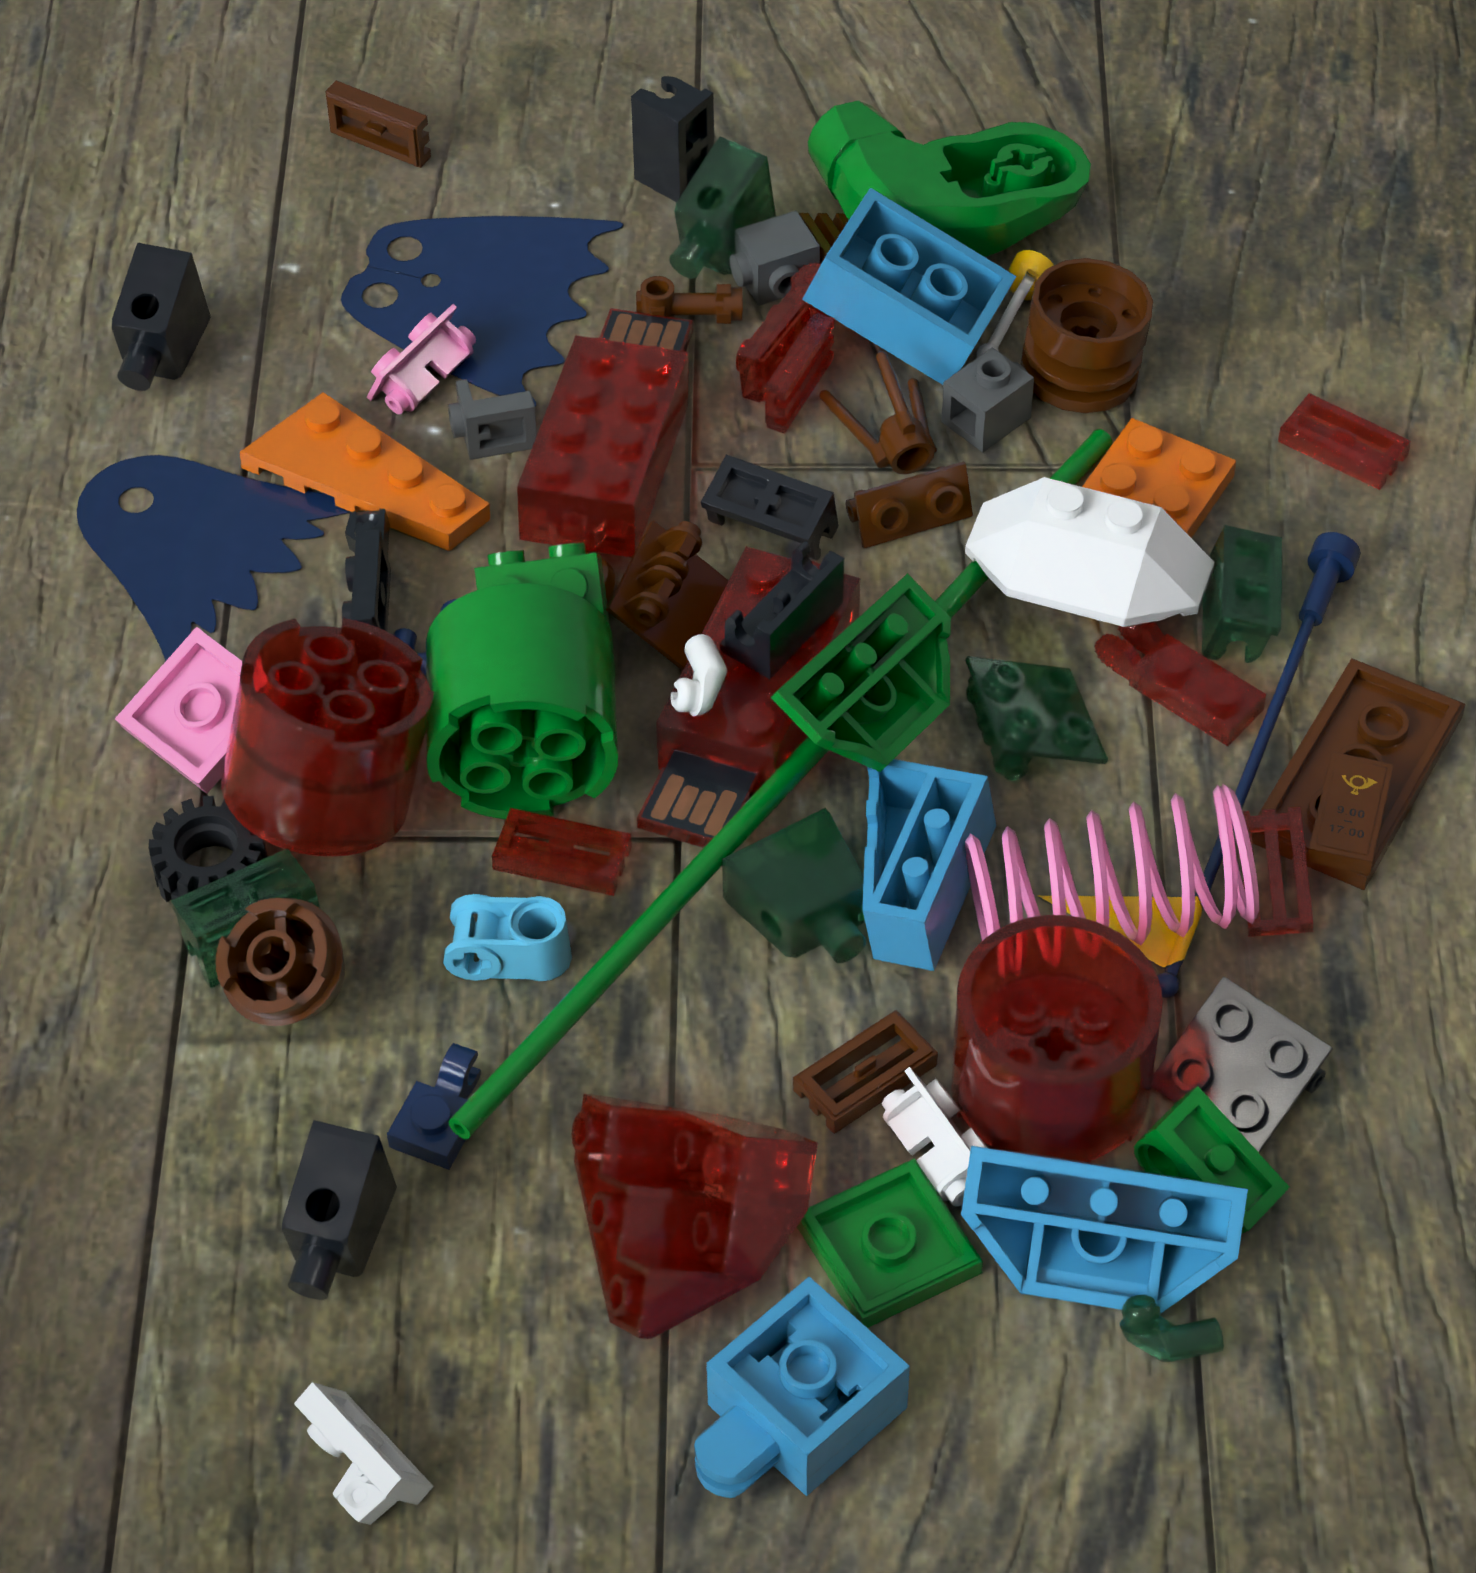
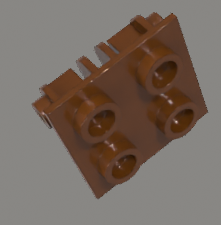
(668, 590)

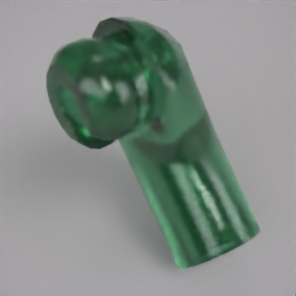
(1162, 1338)

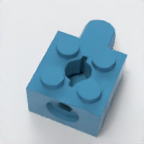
(772, 1388)

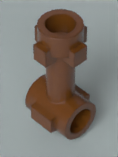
(658, 298)

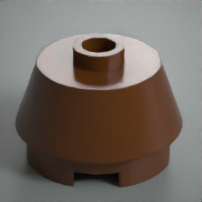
(281, 962)

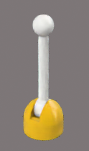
(1022, 288)

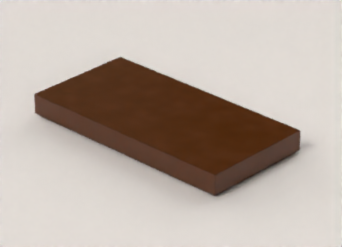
(1372, 719)

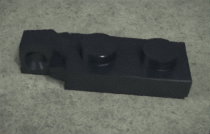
(369, 570)

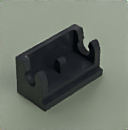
(671, 135)
(771, 503)
(786, 614)

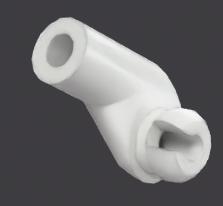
(709, 674)

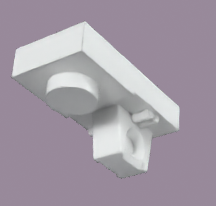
(378, 1468)

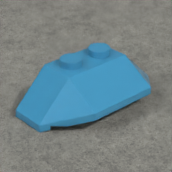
(1099, 1228)

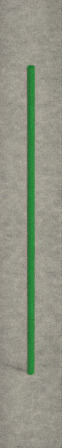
(701, 869)

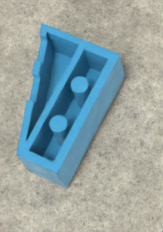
(918, 857)

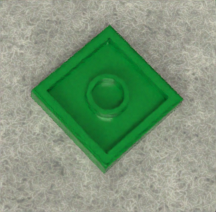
(889, 1243)

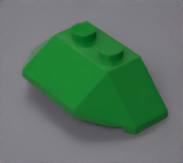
(876, 679)

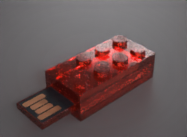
(607, 435)
(727, 754)

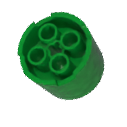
(521, 699)

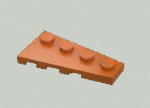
(366, 471)

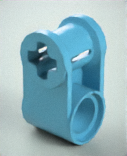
(510, 938)

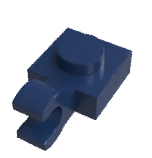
(422, 1122)

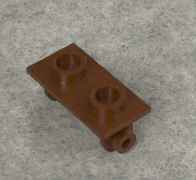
(911, 504)

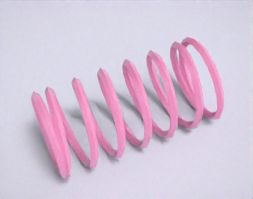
(1105, 880)

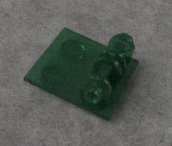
(1030, 714)

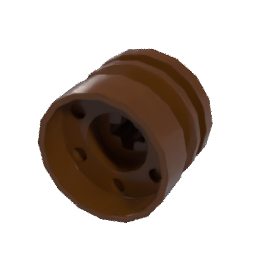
(1086, 334)

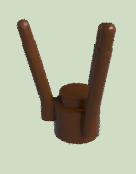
(903, 438)

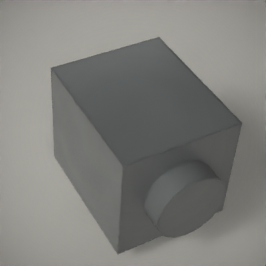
(771, 254)
(987, 399)

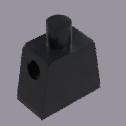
(158, 316)
(336, 1206)

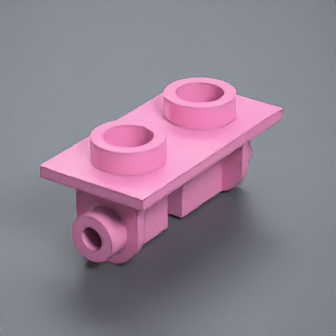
(405, 374)

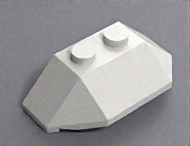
(1089, 554)

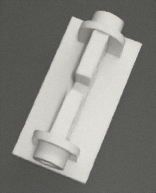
(925, 1116)

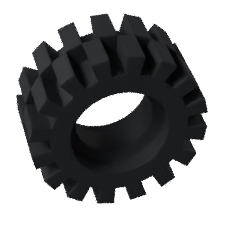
(196, 830)

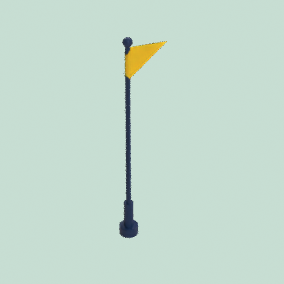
(1332, 562)

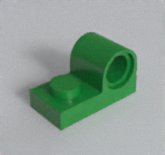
(1203, 1145)

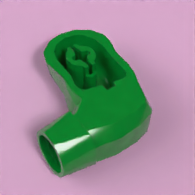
(974, 186)

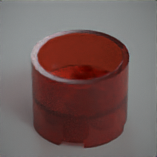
(326, 737)
(1056, 1038)

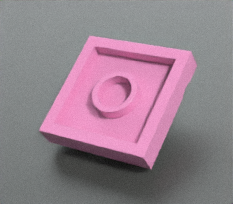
(188, 709)

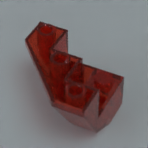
(683, 1205)

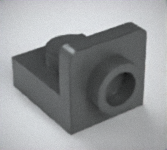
(493, 423)

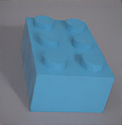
(908, 287)

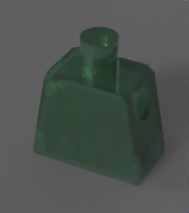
(724, 195)
(800, 889)

